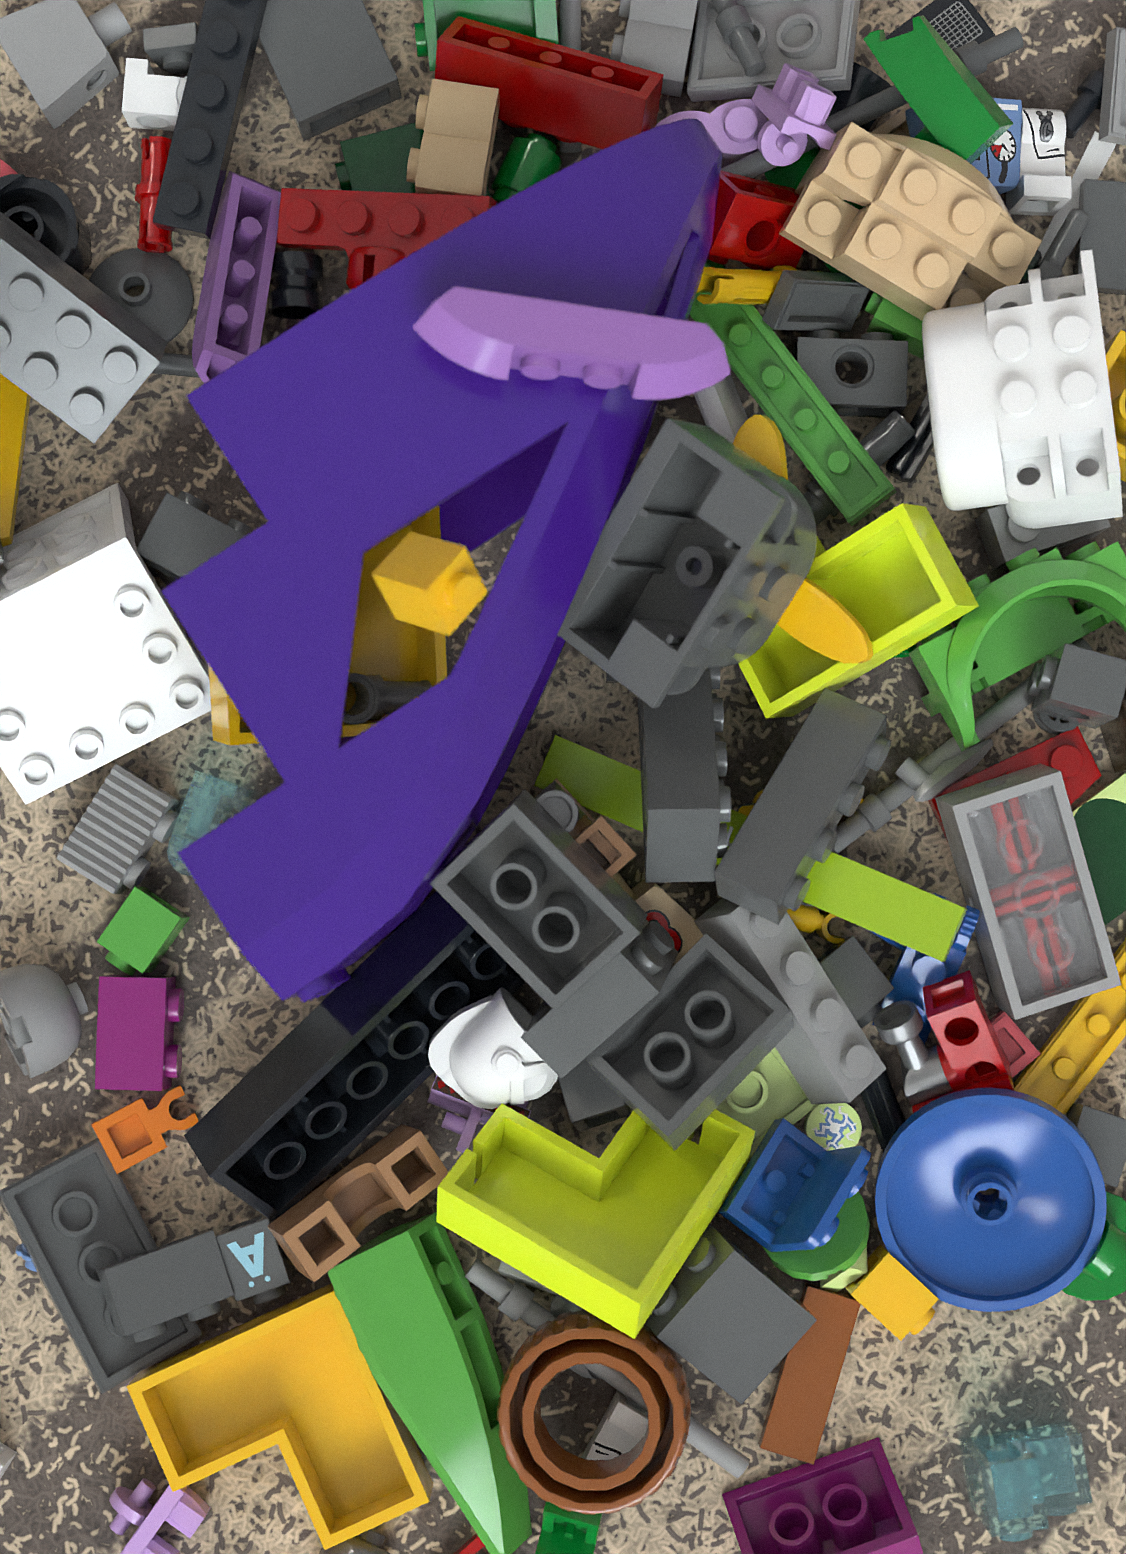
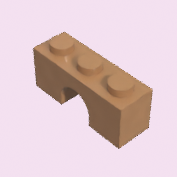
(385, 1177)

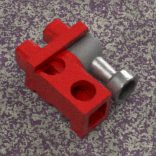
(968, 1045)

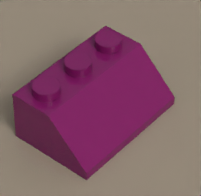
(829, 1507)

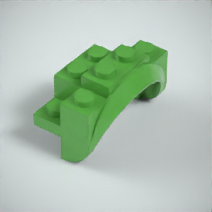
(1017, 625)

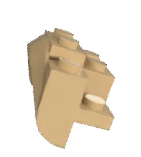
(919, 222)

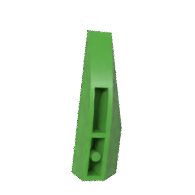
(437, 1368)

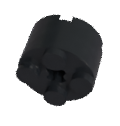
(49, 213)

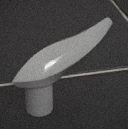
(945, 775)

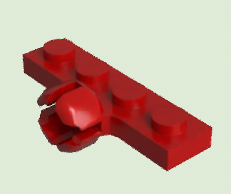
(371, 225)

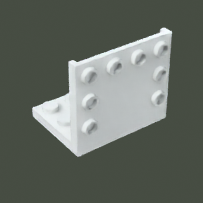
(87, 649)

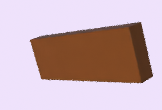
(810, 1377)

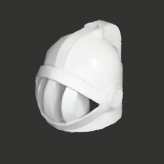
(486, 1058)

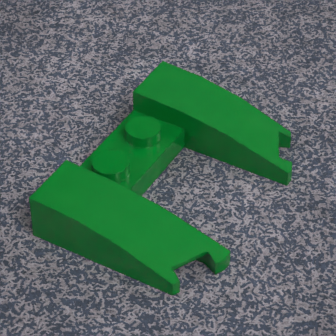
(937, 88)

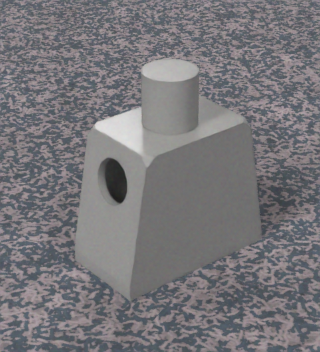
(62, 53)

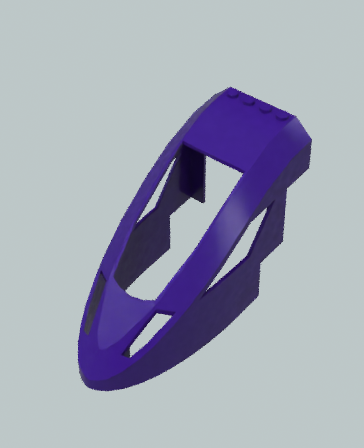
(356, 435)

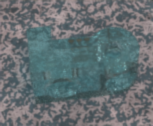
(204, 808)

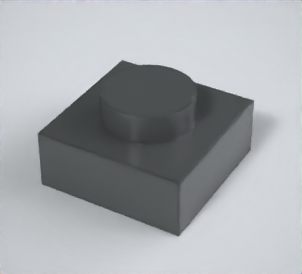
(171, 46)

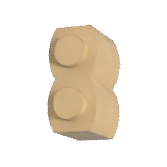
(456, 139)

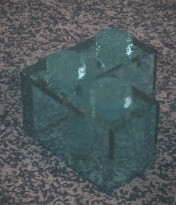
(1024, 1477)

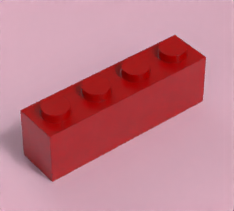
(550, 84)

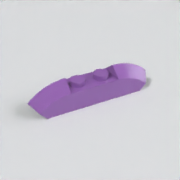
(236, 276)
(555, 338)

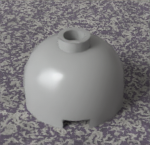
(40, 1016)

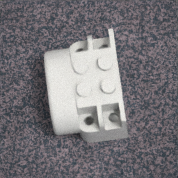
(1025, 402)

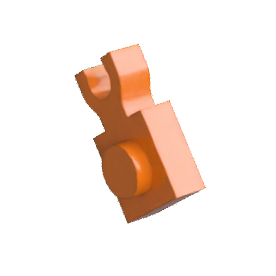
(135, 1132)

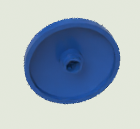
(999, 1246)

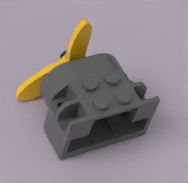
(705, 565)

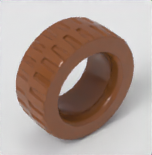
(580, 1482)

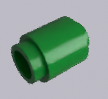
(524, 165)

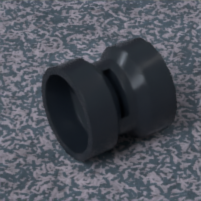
(295, 281)

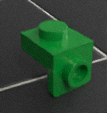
(568, 1531)

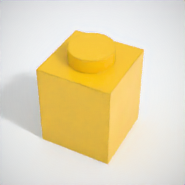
(430, 583)
(893, 1295)

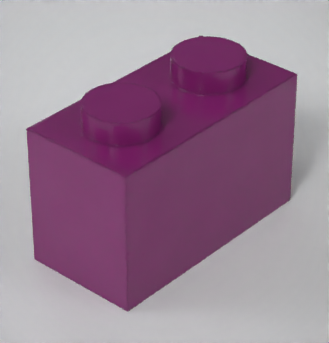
(137, 1032)

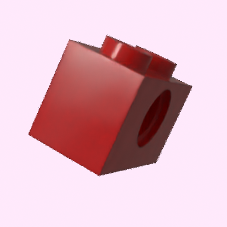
(750, 222)

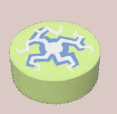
(833, 1126)

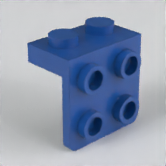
(794, 1189)

